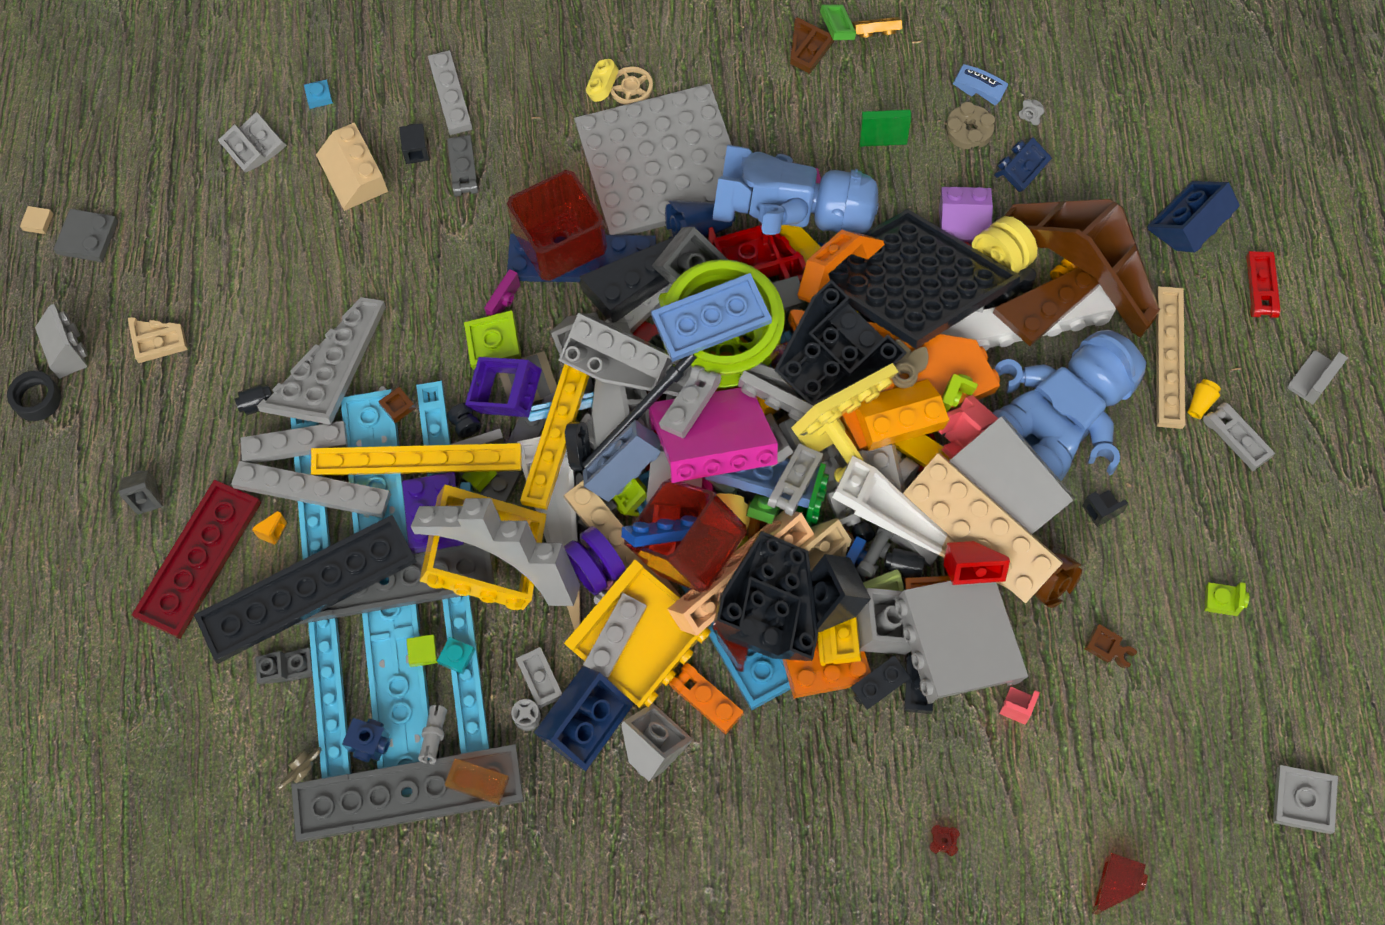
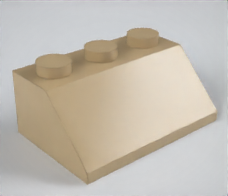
(350, 167)

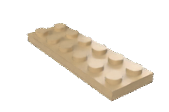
(972, 515)

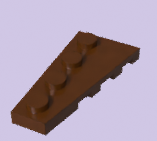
(1046, 305)

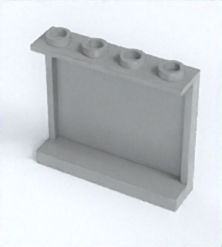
(1013, 475)
(959, 638)

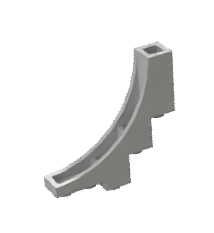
(512, 541)

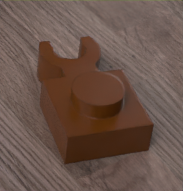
(1107, 646)

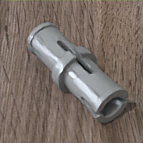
(432, 734)

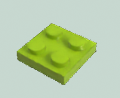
(493, 337)

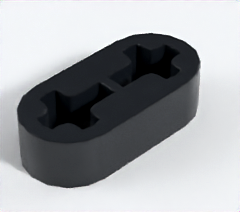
(577, 444)

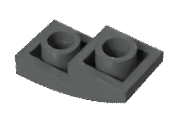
(284, 666)

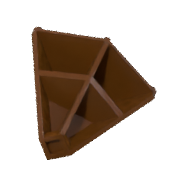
(1100, 242)

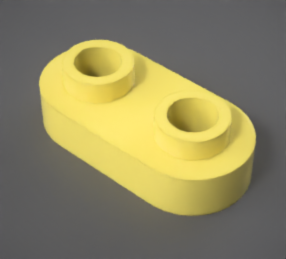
(602, 80)

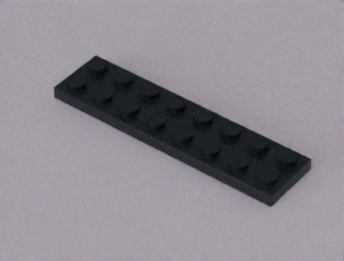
(304, 589)

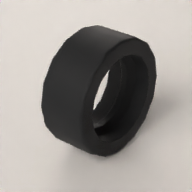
(22, 384)

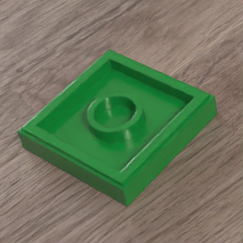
(884, 128)

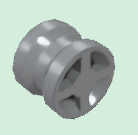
(526, 709)

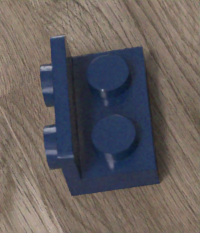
(1023, 164)

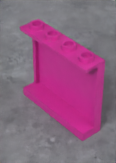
(724, 439)

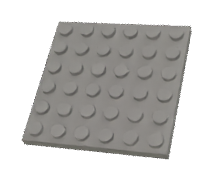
(654, 155)

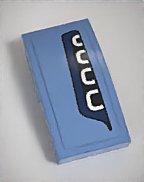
(975, 80)

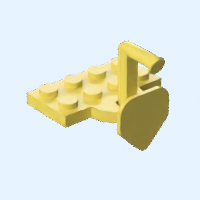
(823, 419)

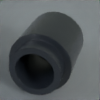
(251, 397)
(906, 562)

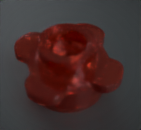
(950, 834)

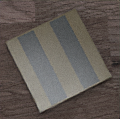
(546, 382)

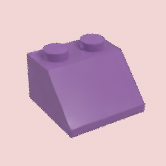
(965, 211)

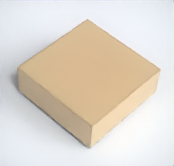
(36, 220)

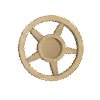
(631, 85)

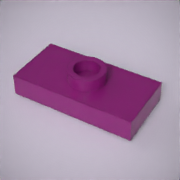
(504, 294)

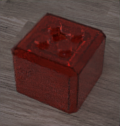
(554, 210)
(706, 546)

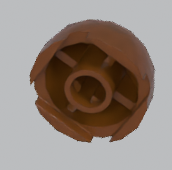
(1062, 579)

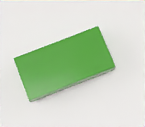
(838, 22)

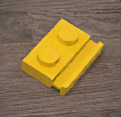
(840, 643)

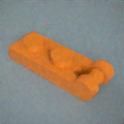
(707, 699)

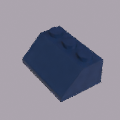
(1195, 215)
(584, 717)

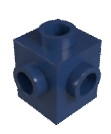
(366, 739)

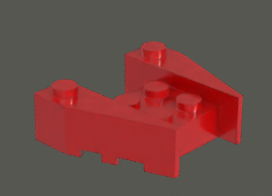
(764, 252)

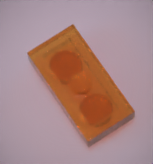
(476, 781)

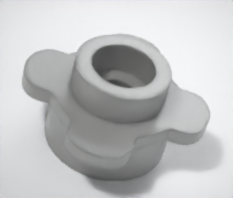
(1032, 106)

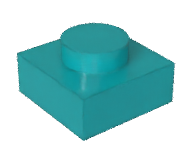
(456, 655)

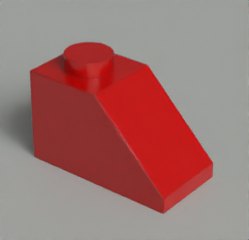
(974, 563)

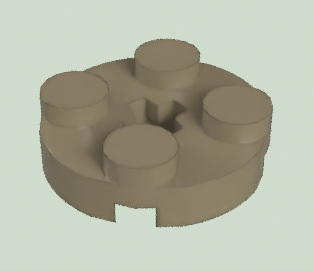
(970, 114)

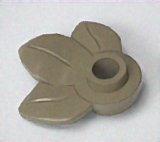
(911, 364)
(300, 767)

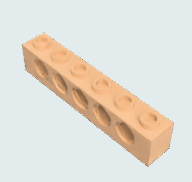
(698, 610)

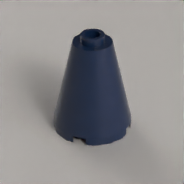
(693, 214)

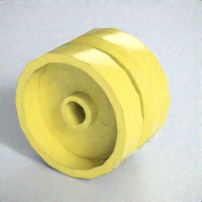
(1007, 243)

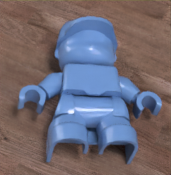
(788, 193)
(1074, 399)

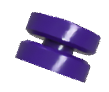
(594, 560)

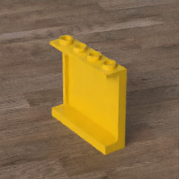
(655, 643)

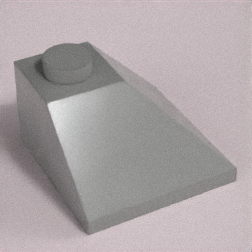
(653, 741)

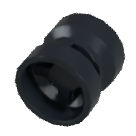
(465, 422)

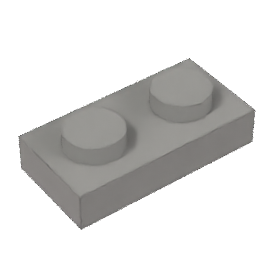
(539, 677)

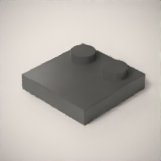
(85, 235)

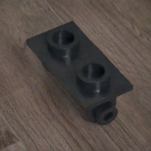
(880, 683)

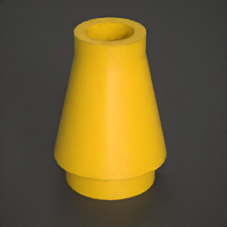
(1203, 398)

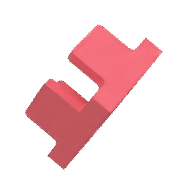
(965, 425)

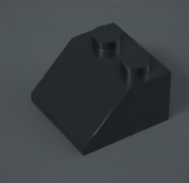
(837, 591)

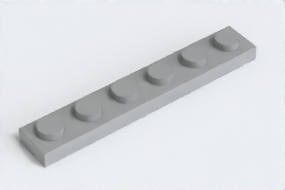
(311, 489)

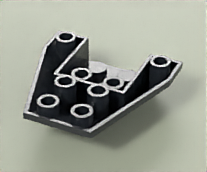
(833, 348)
(771, 601)

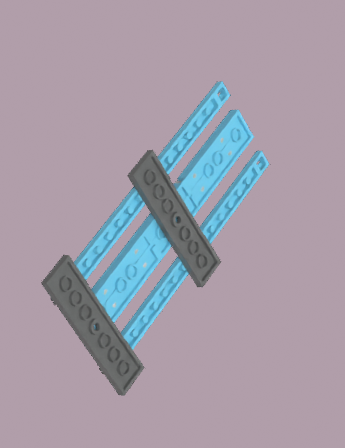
(402, 785)

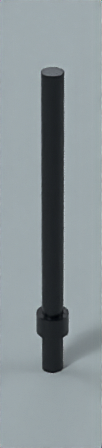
(673, 374)

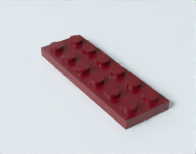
(196, 559)

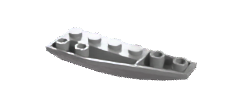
(617, 356)
(614, 403)

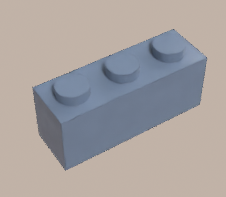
(622, 461)

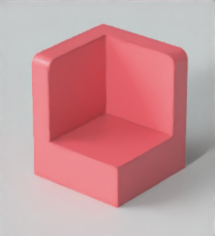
(1019, 705)

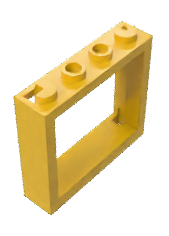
(467, 586)

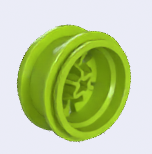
(765, 339)

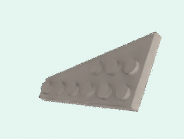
(326, 371)

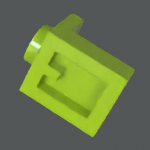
(954, 389)
(631, 497)
(1226, 598)

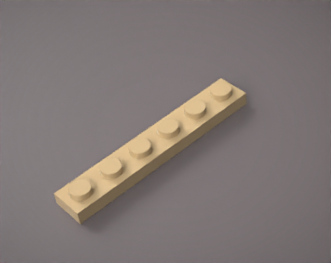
(1170, 358)
(597, 514)

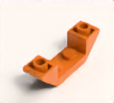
(830, 256)

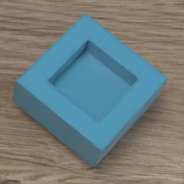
(318, 94)

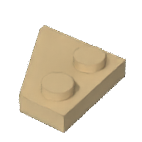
(155, 339)

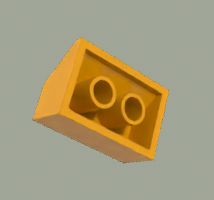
(902, 415)

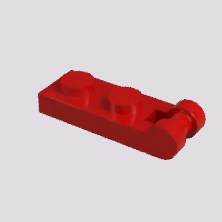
(1263, 284)

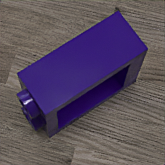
(522, 390)

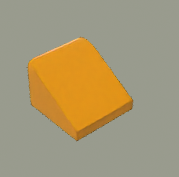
(271, 528)

